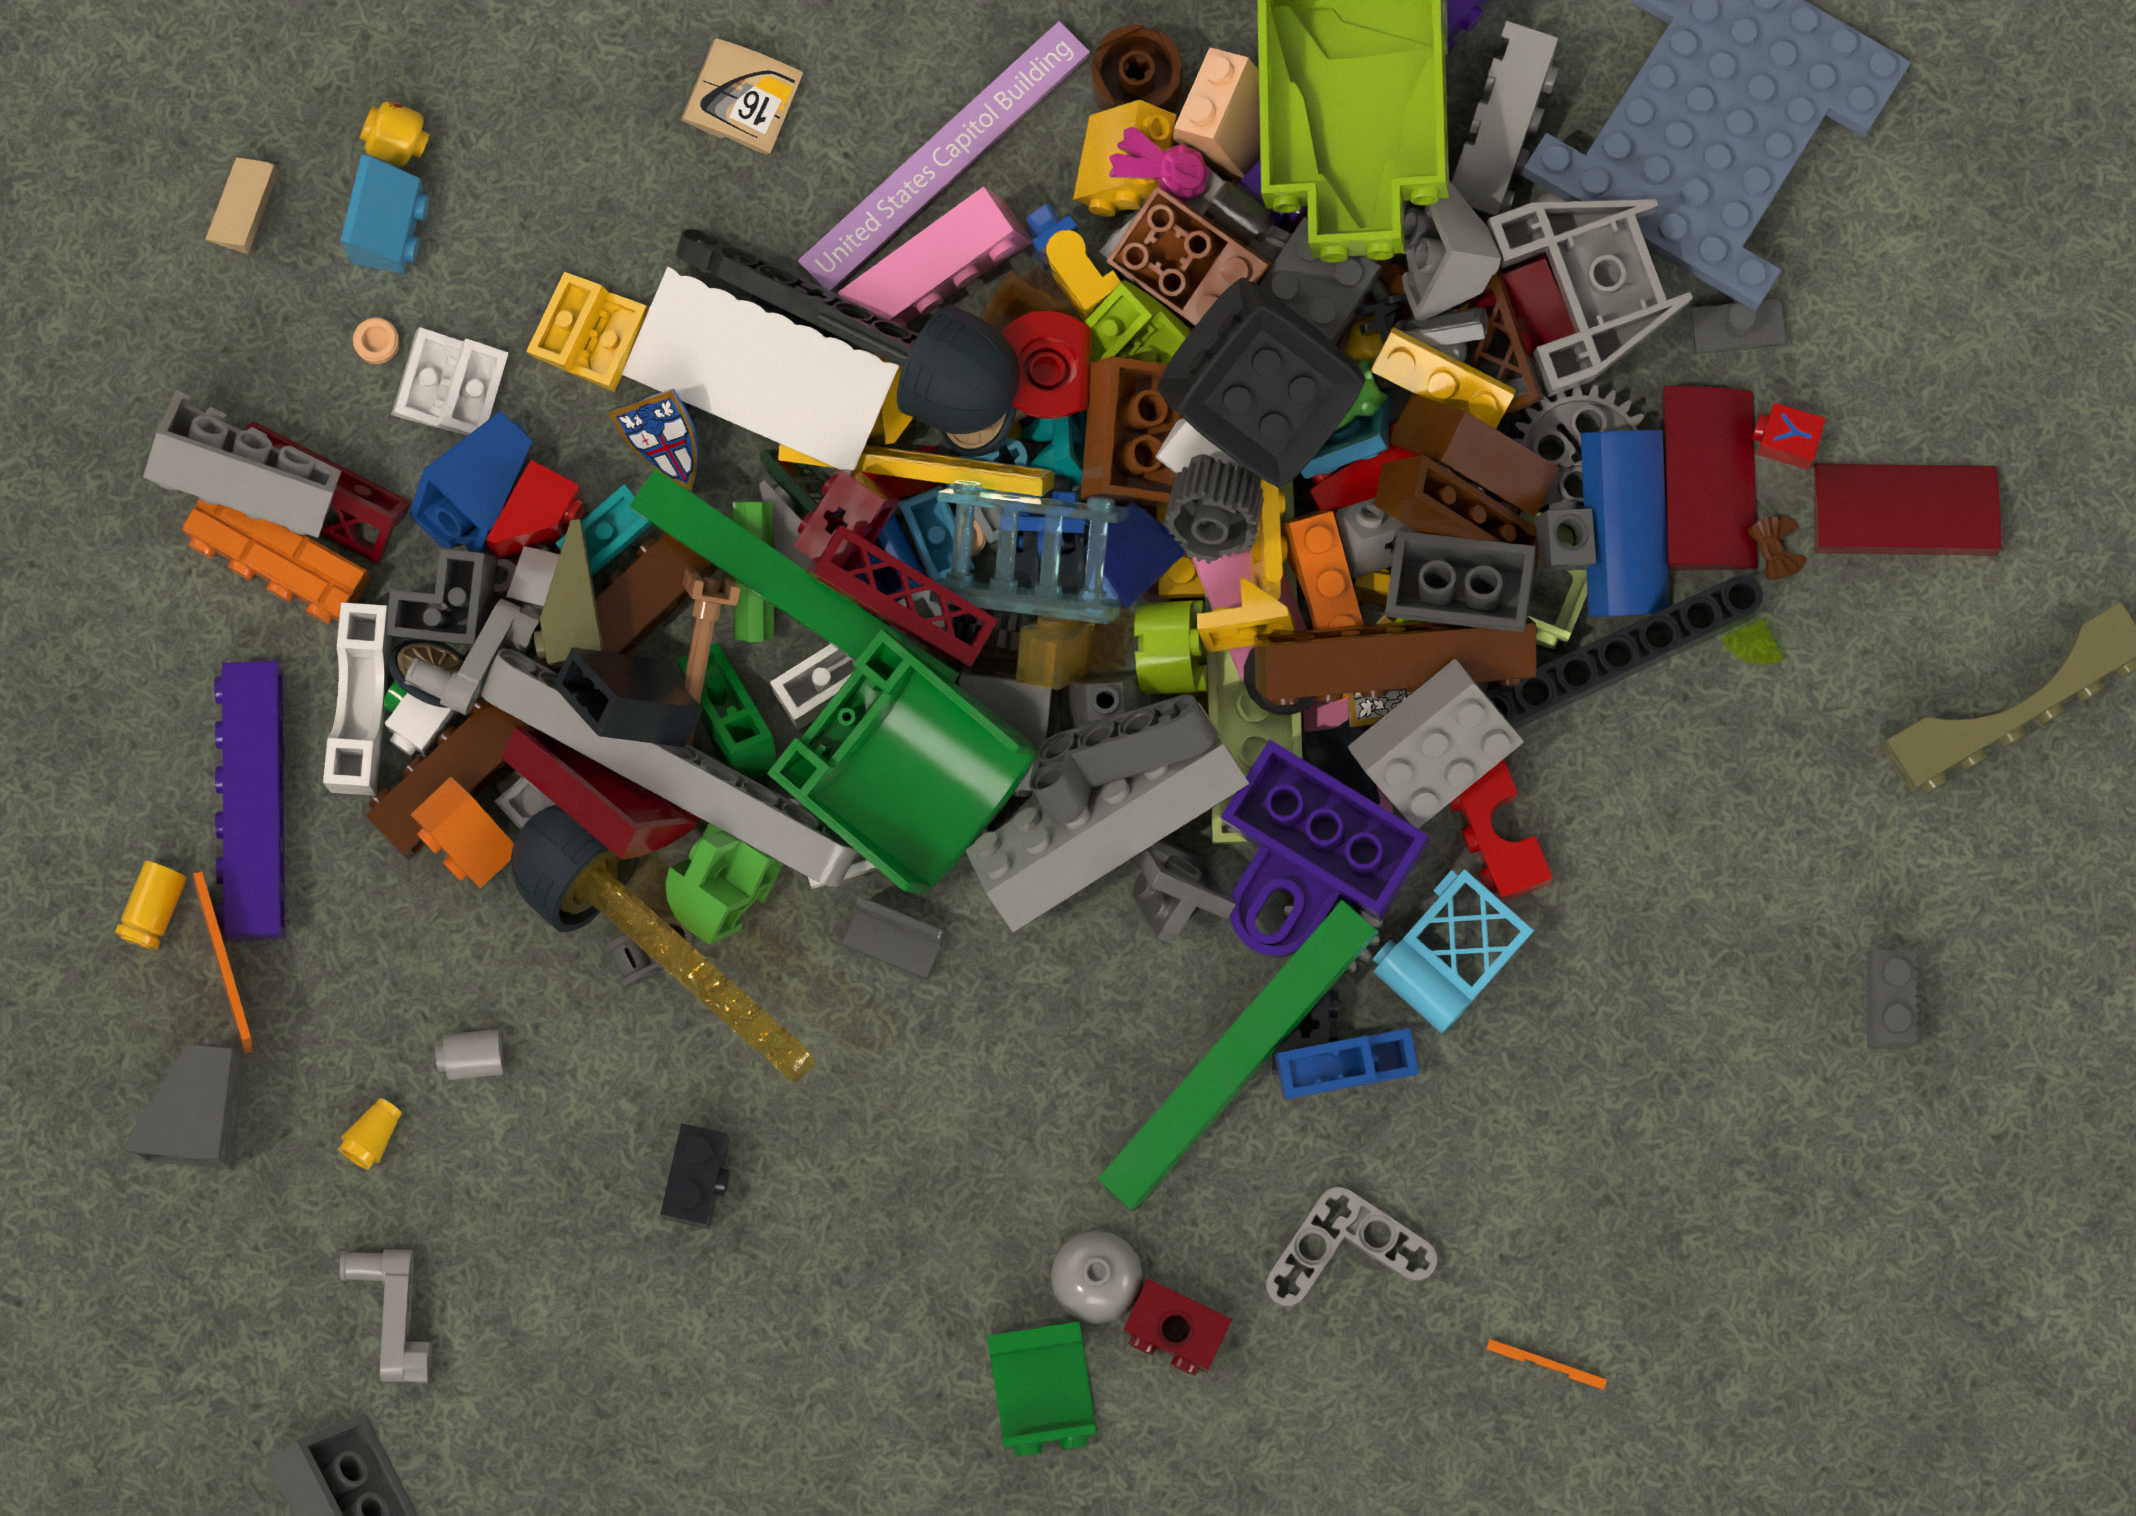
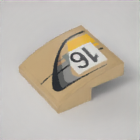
(742, 96)

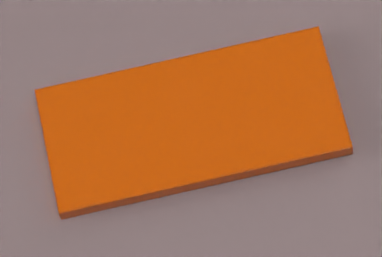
(223, 962)

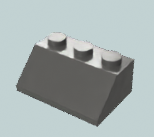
(1461, 581)
(340, 1474)

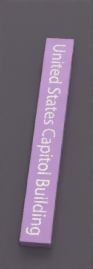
(944, 157)

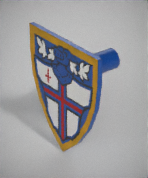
(661, 435)

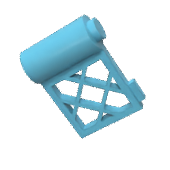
(1428, 981)

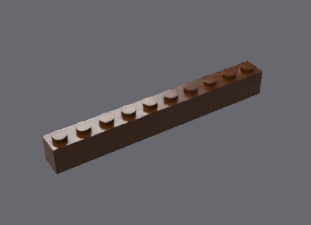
(471, 754)

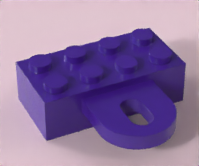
(1315, 844)

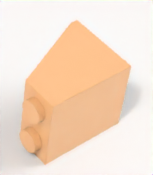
(1223, 114)

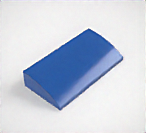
(1628, 507)

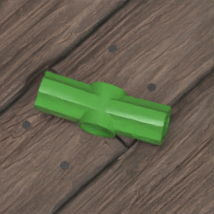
(753, 615)

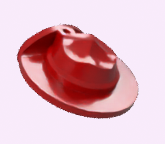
(1052, 363)

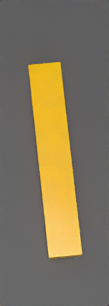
(941, 469)

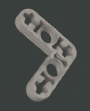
(1353, 1231)

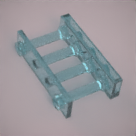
(1047, 596)

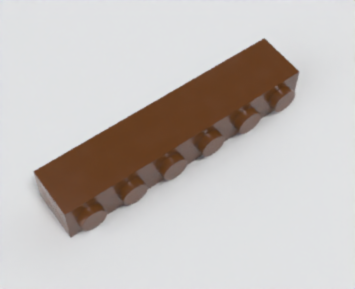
(1386, 658)

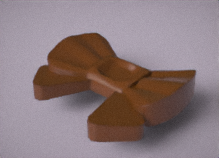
(1768, 535)

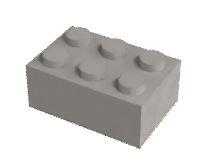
(1435, 744)

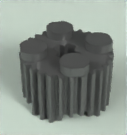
(1214, 508)

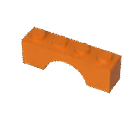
(1322, 570)

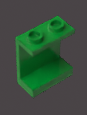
(1042, 1388)

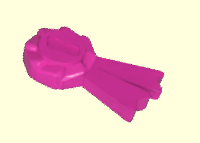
(1177, 170)

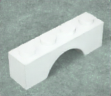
(357, 730)

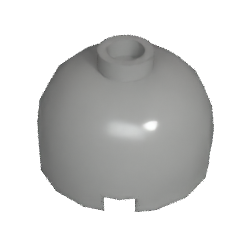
(1096, 1277)

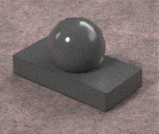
(1449, 330)

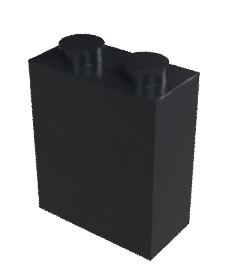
(628, 697)

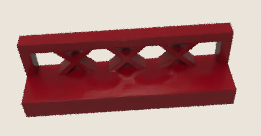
(353, 497)
(895, 613)

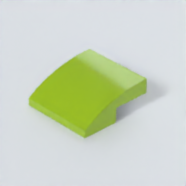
(1135, 327)

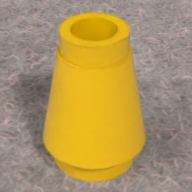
(370, 1134)

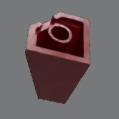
(1534, 300)

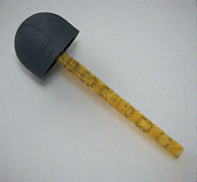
(575, 877)

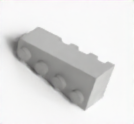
(1505, 119)
(239, 469)

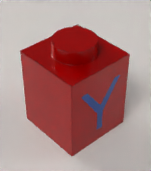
(1788, 435)

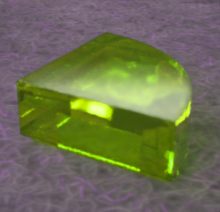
(1753, 644)

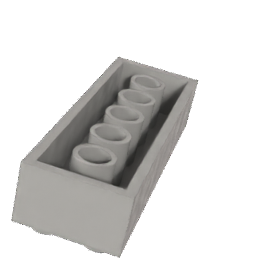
(1041, 863)

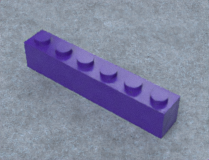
(252, 801)

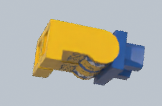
(1064, 251)

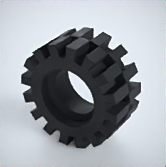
(1004, 634)

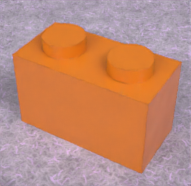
(464, 832)

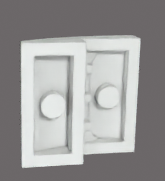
(449, 382)

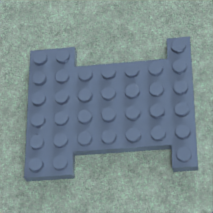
(1722, 126)

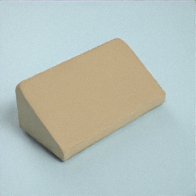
(242, 204)

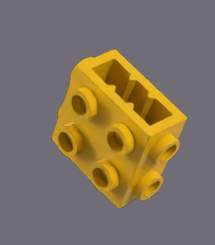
(1103, 133)

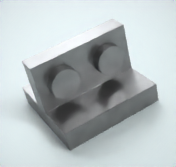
(1174, 885)

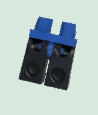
(1030, 547)

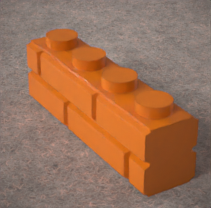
(279, 556)

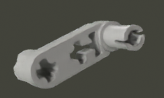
(505, 627)
(399, 1358)

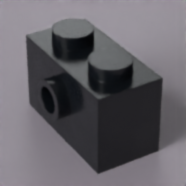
(696, 1176)

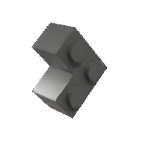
(455, 610)

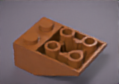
(1184, 256)

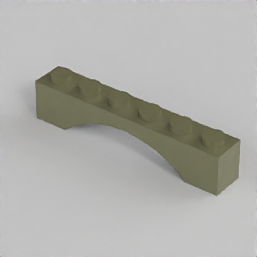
(1936, 746)

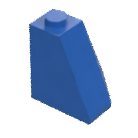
(471, 484)

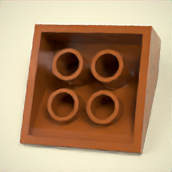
(1126, 432)

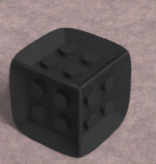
(1261, 383)

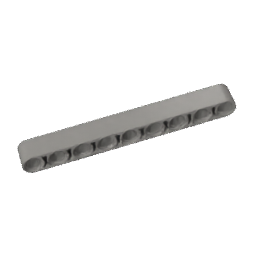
(676, 774)

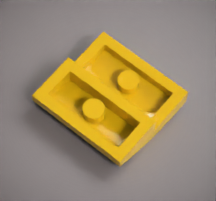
(571, 323)

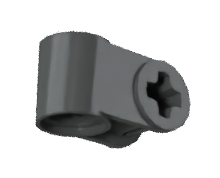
(646, 965)

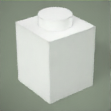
(418, 725)

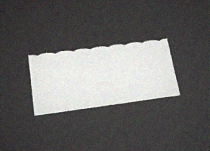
(760, 370)

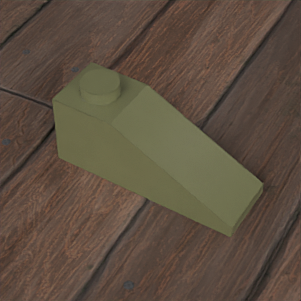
(570, 606)

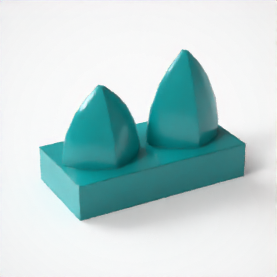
(1066, 451)
(611, 528)

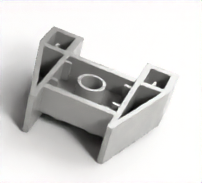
(1601, 276)

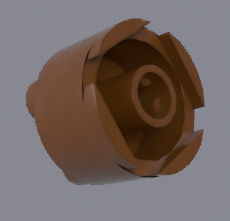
(1146, 53)

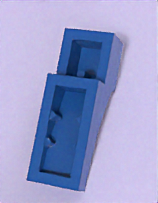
(1347, 1064)

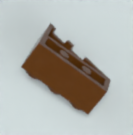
(1474, 453)

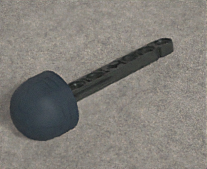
(953, 373)

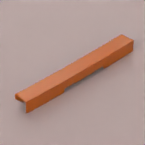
(1521, 1355)

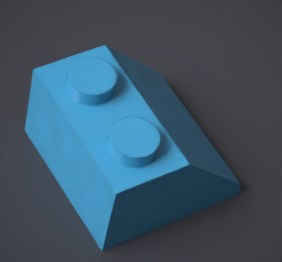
(384, 217)

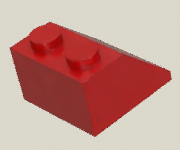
(536, 512)

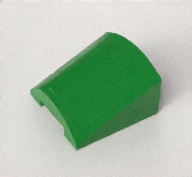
(905, 765)

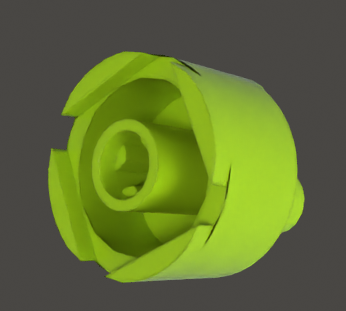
(1170, 648)

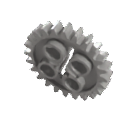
(1567, 412)

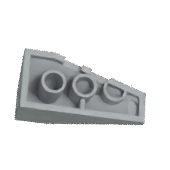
(1446, 255)

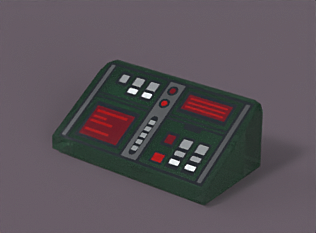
(796, 479)

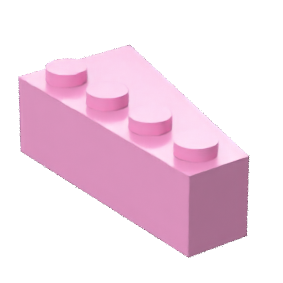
(940, 259)

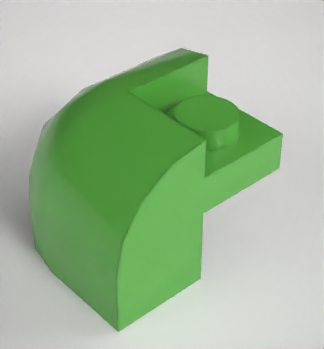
(719, 884)

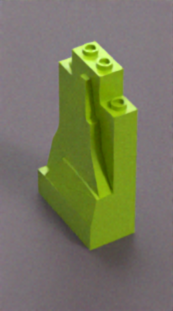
(1353, 117)

